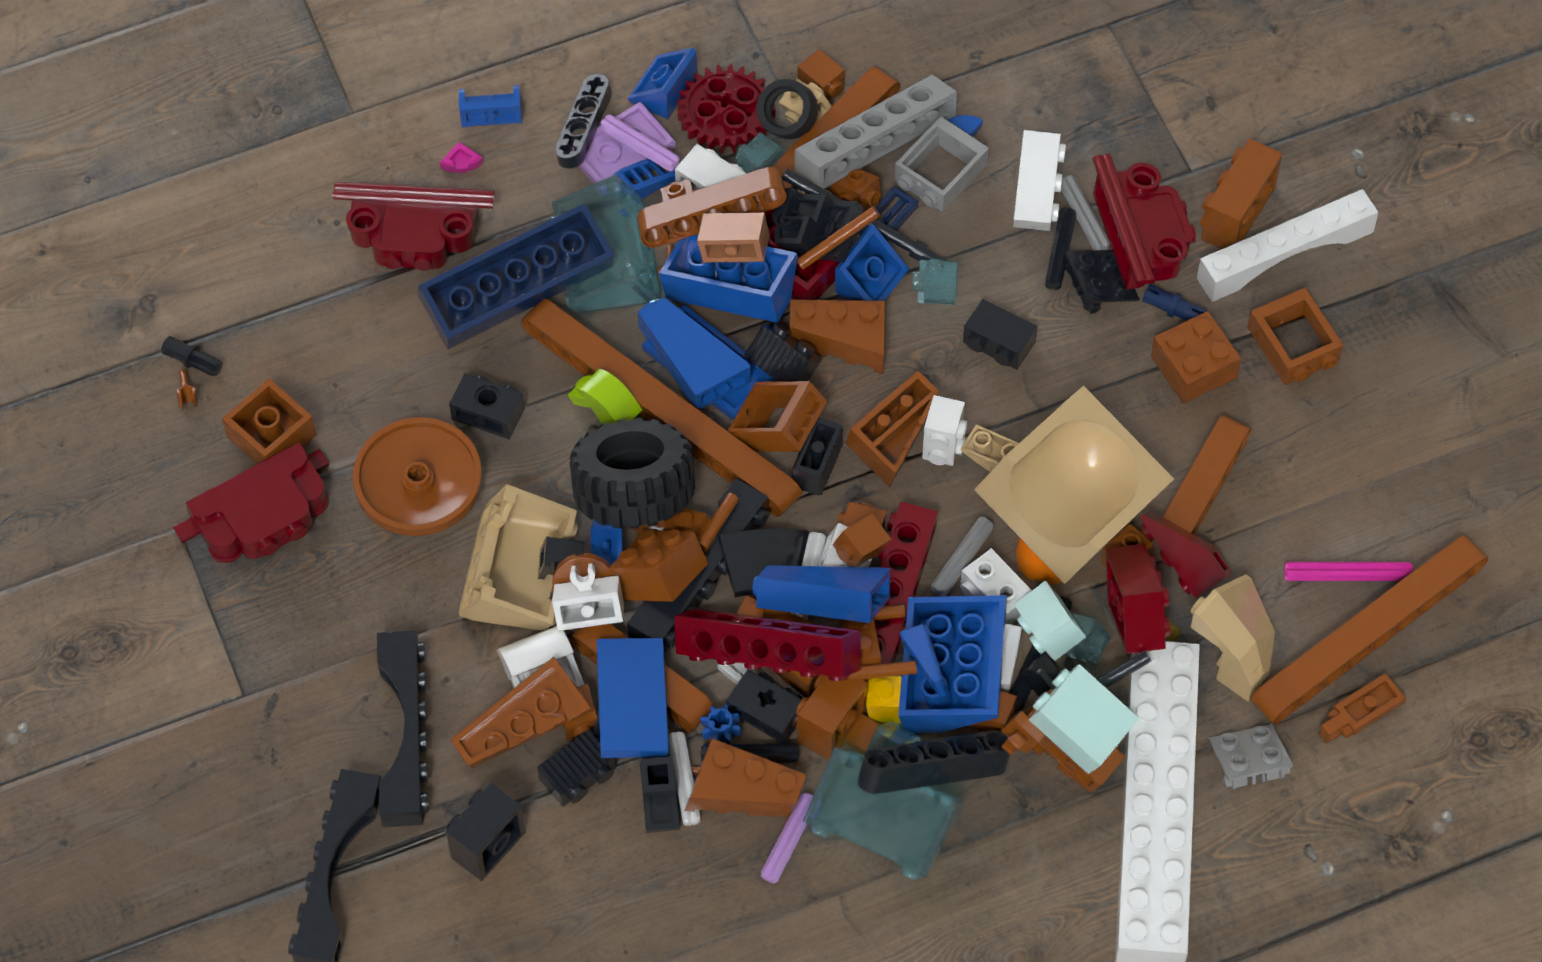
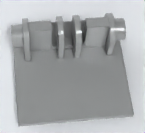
(1251, 754)

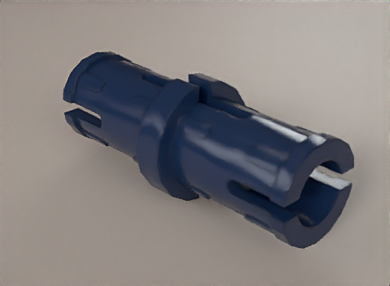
(1172, 304)

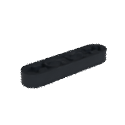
(577, 120)

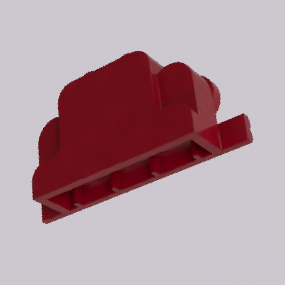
(412, 222)
(1142, 222)
(259, 507)

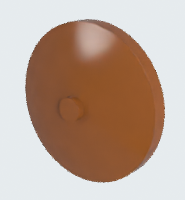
(417, 476)

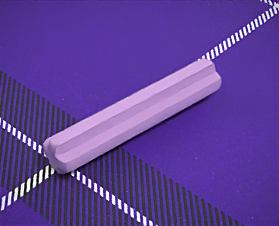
(640, 143)
(787, 841)

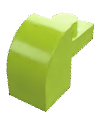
(606, 397)

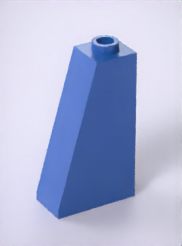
(691, 354)
(824, 590)

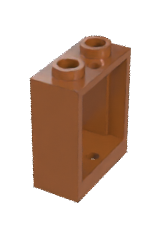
(1283, 311)
(802, 408)

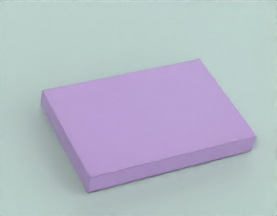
(610, 155)

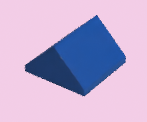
(663, 81)
(869, 269)

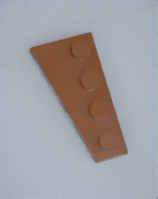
(528, 711)

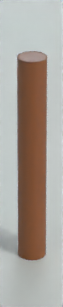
(838, 237)

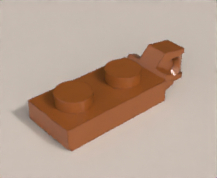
(1362, 709)

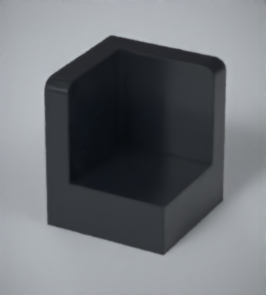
(1041, 674)

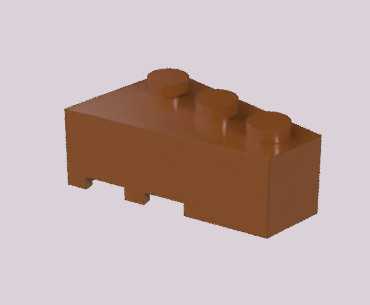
(743, 783)

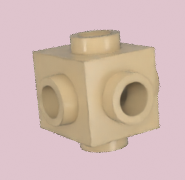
(793, 104)

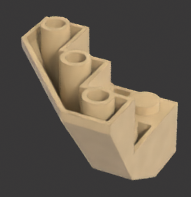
(1240, 627)

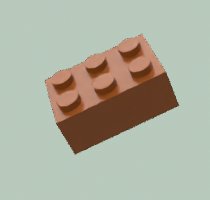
(1240, 194)

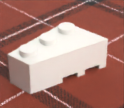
(1038, 180)

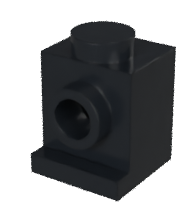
(554, 551)

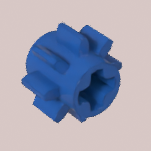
(714, 721)

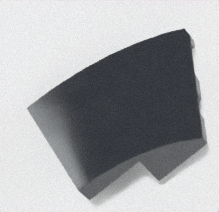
(810, 219)
(752, 550)

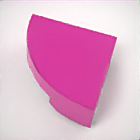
(461, 159)

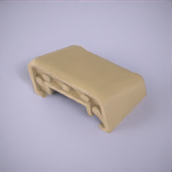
(505, 560)

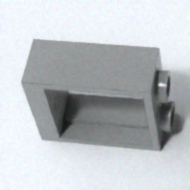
(955, 142)

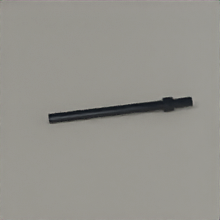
(917, 250)

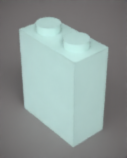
(1082, 718)

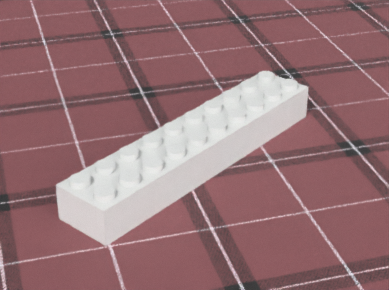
(1158, 808)

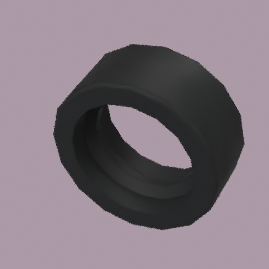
(769, 96)

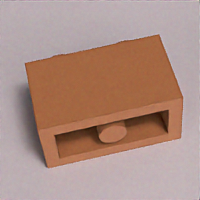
(733, 237)

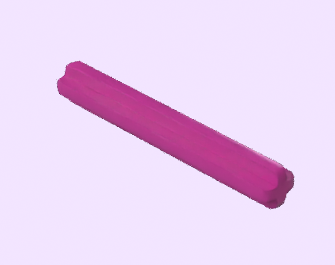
(1347, 571)

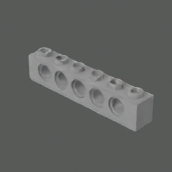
(875, 132)

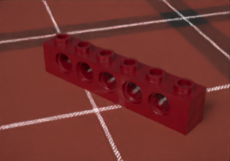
(920, 526)
(768, 643)

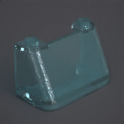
(634, 270)
(898, 825)

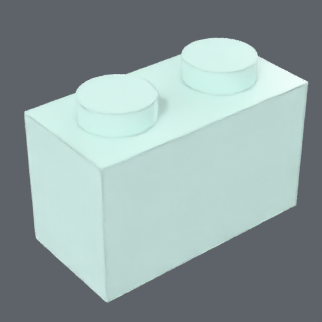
(1049, 621)

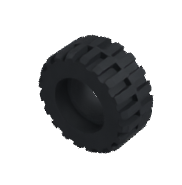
(632, 473)

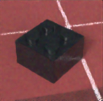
(485, 831)

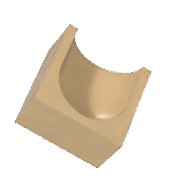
(1073, 484)

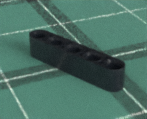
(933, 762)

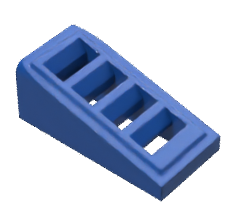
(649, 186)
(922, 652)

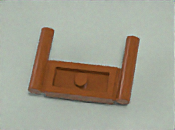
(690, 520)
(870, 652)

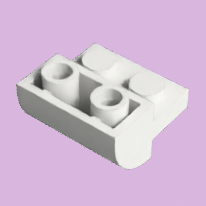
(531, 653)

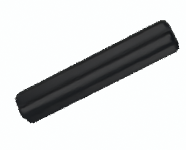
(1060, 245)
(774, 752)

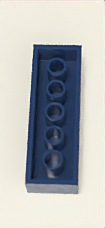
(515, 275)

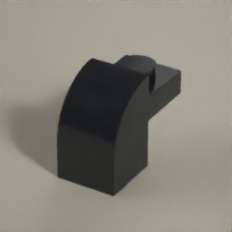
(659, 794)

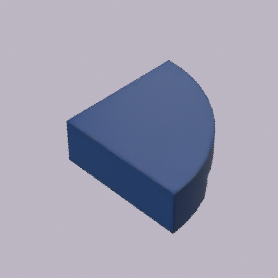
(967, 123)

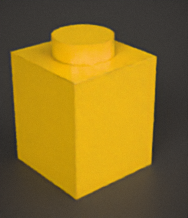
(884, 699)

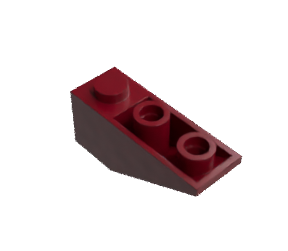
(1192, 557)

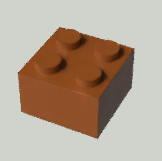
(1195, 357)
(268, 423)
(659, 565)
(830, 714)

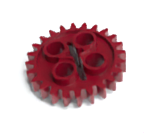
(723, 108)

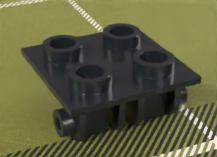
(1097, 278)

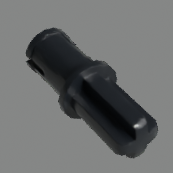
(191, 356)

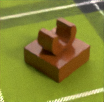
(1021, 734)

